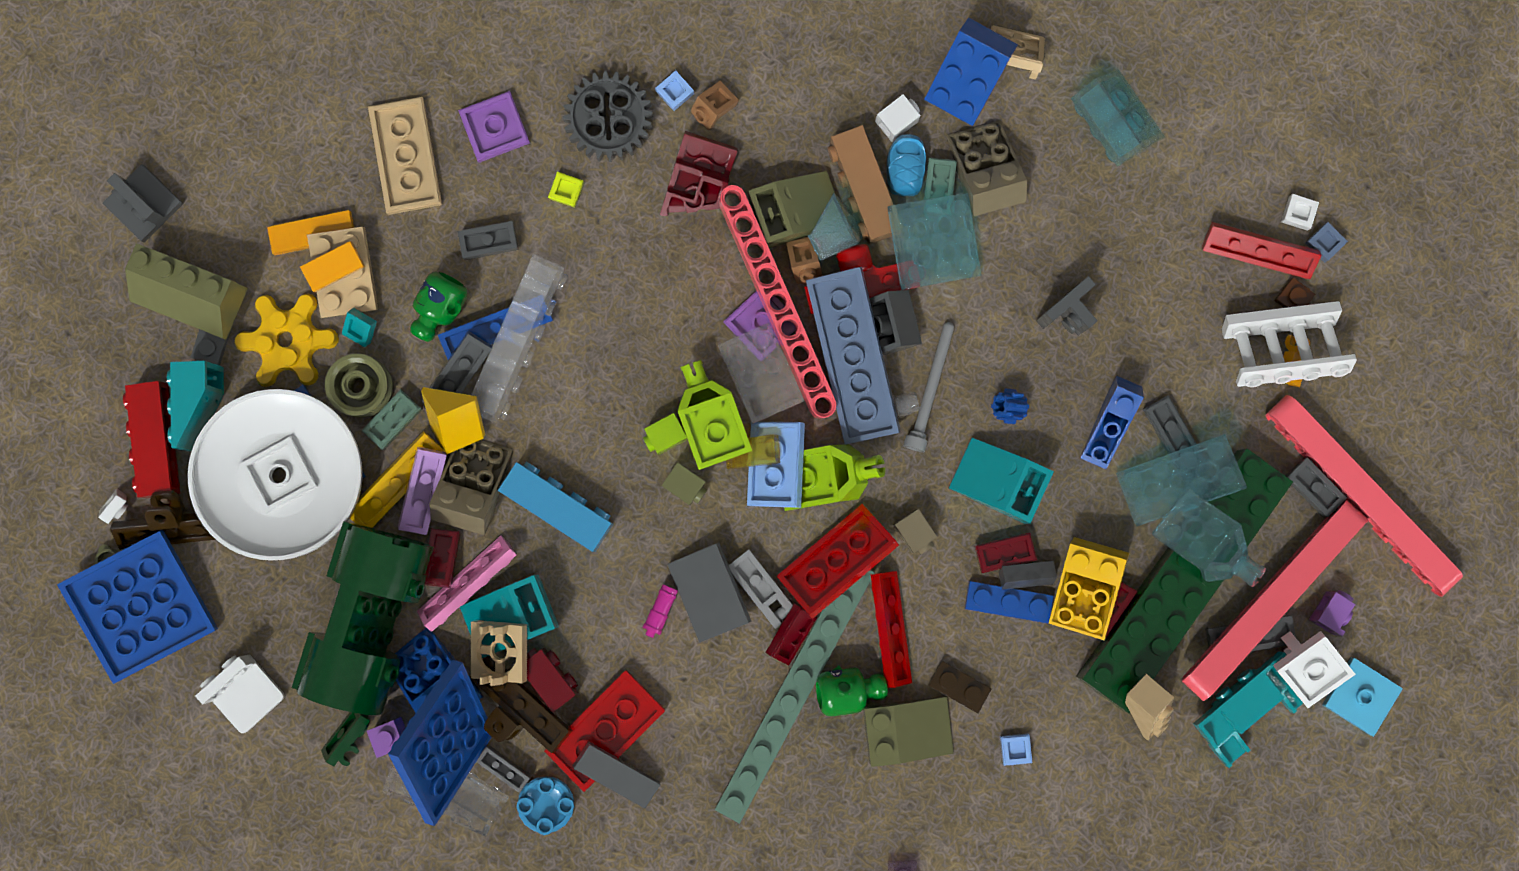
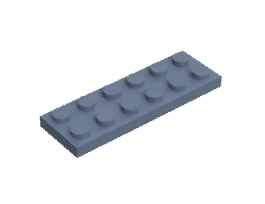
(853, 355)

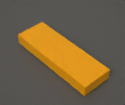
(293, 235)

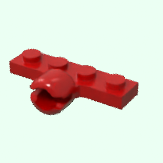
(877, 279)

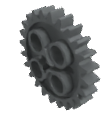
(632, 115)

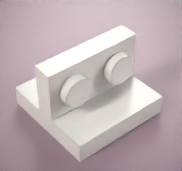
(1312, 667)

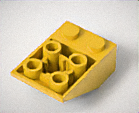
(1088, 588)

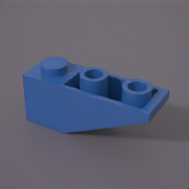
(1112, 421)

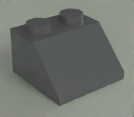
(895, 321)

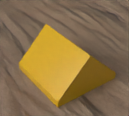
(453, 418)

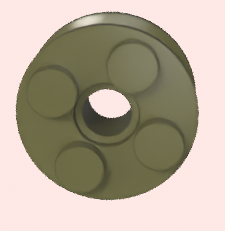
(340, 384)

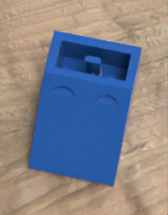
(422, 665)

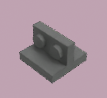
(141, 202)
(1074, 313)

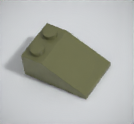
(907, 731)

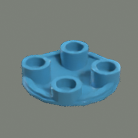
(545, 804)

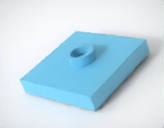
(1363, 698)

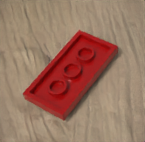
(837, 561)
(610, 723)

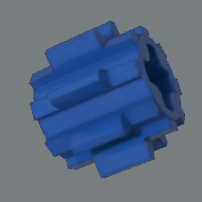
(1010, 406)

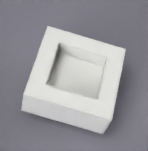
(1300, 212)
(113, 507)

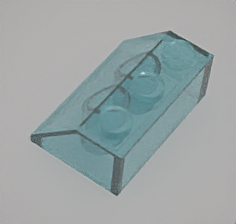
(1116, 117)

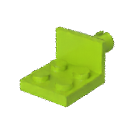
(710, 419)
(836, 474)

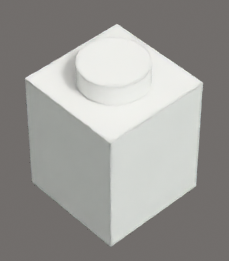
(898, 117)

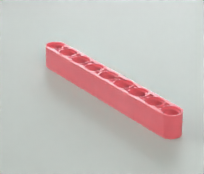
(776, 288)
(1366, 495)
(1273, 600)

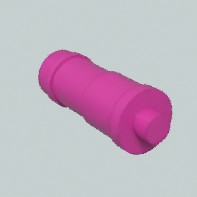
(660, 610)

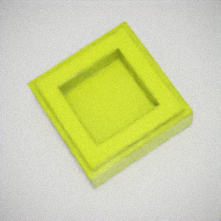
(566, 189)

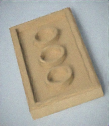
(405, 155)

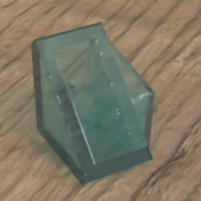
(834, 230)

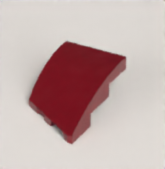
(698, 169)

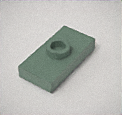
(939, 178)
(392, 419)

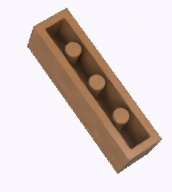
(864, 182)

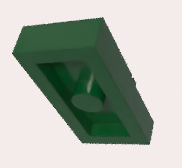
(343, 739)

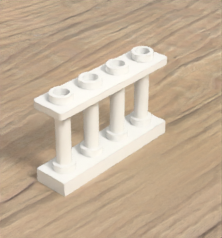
(1294, 320)

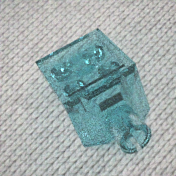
(1208, 540)

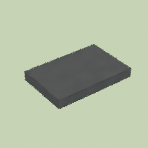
(709, 592)

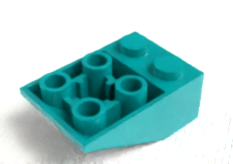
(195, 396)
(1001, 480)
(516, 603)

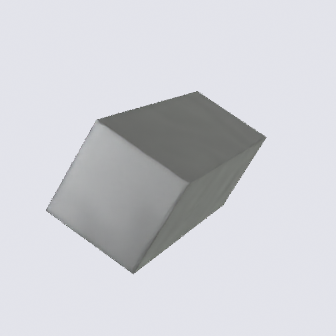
(1027, 575)
(504, 768)

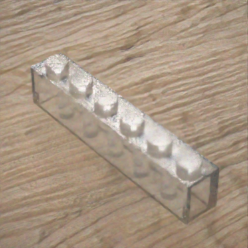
(517, 335)

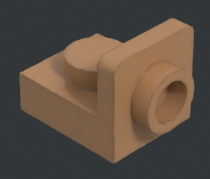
(713, 104)
(803, 260)

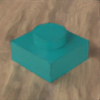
(359, 327)

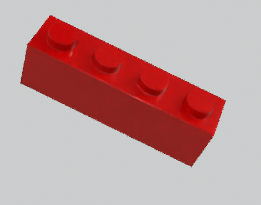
(148, 428)

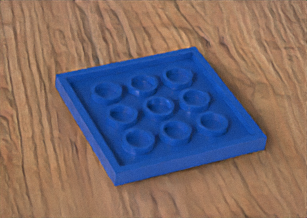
(137, 606)
(441, 743)

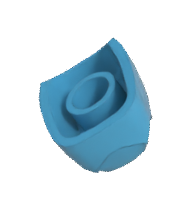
(906, 165)

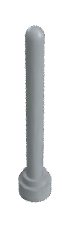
(916, 438)

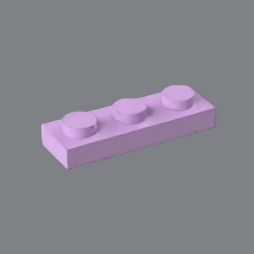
(422, 483)

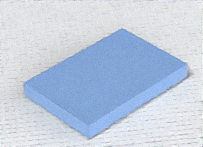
(778, 483)

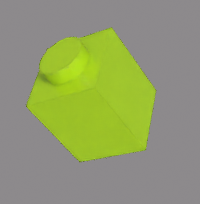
(664, 434)

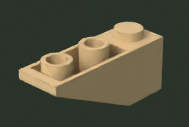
(1150, 707)

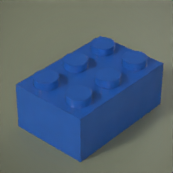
(970, 71)

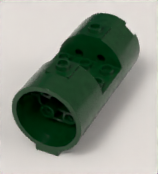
(350, 661)

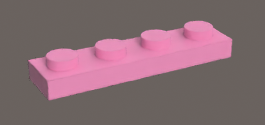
(466, 583)

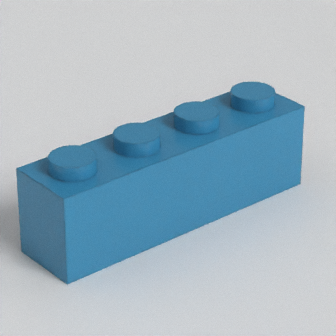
(555, 506)

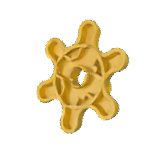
(305, 340)

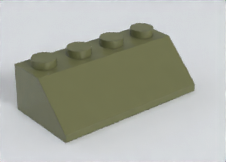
(183, 291)

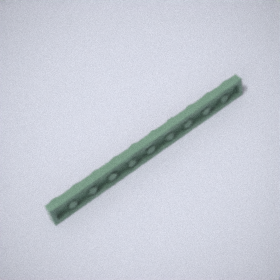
(789, 701)

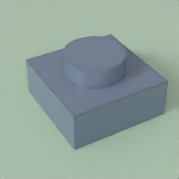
(1327, 241)

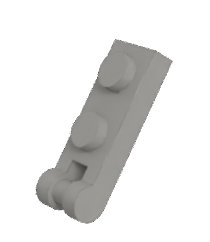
(760, 587)

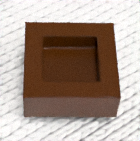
(1294, 294)

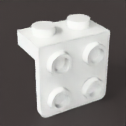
(241, 692)

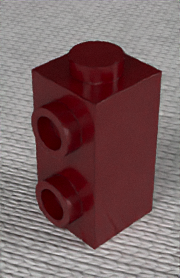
(549, 679)

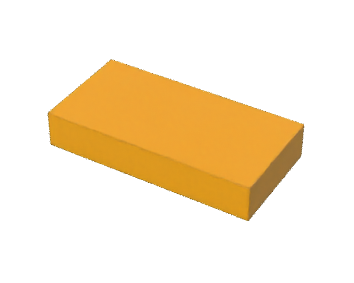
(332, 266)

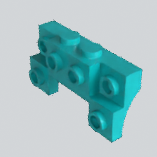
(1243, 706)

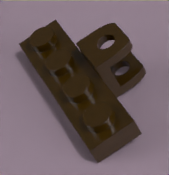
(167, 517)
(520, 710)

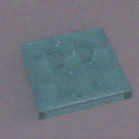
(934, 241)

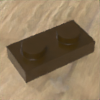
(959, 687)

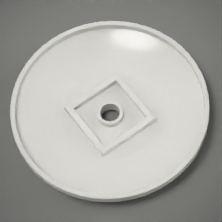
(235, 466)

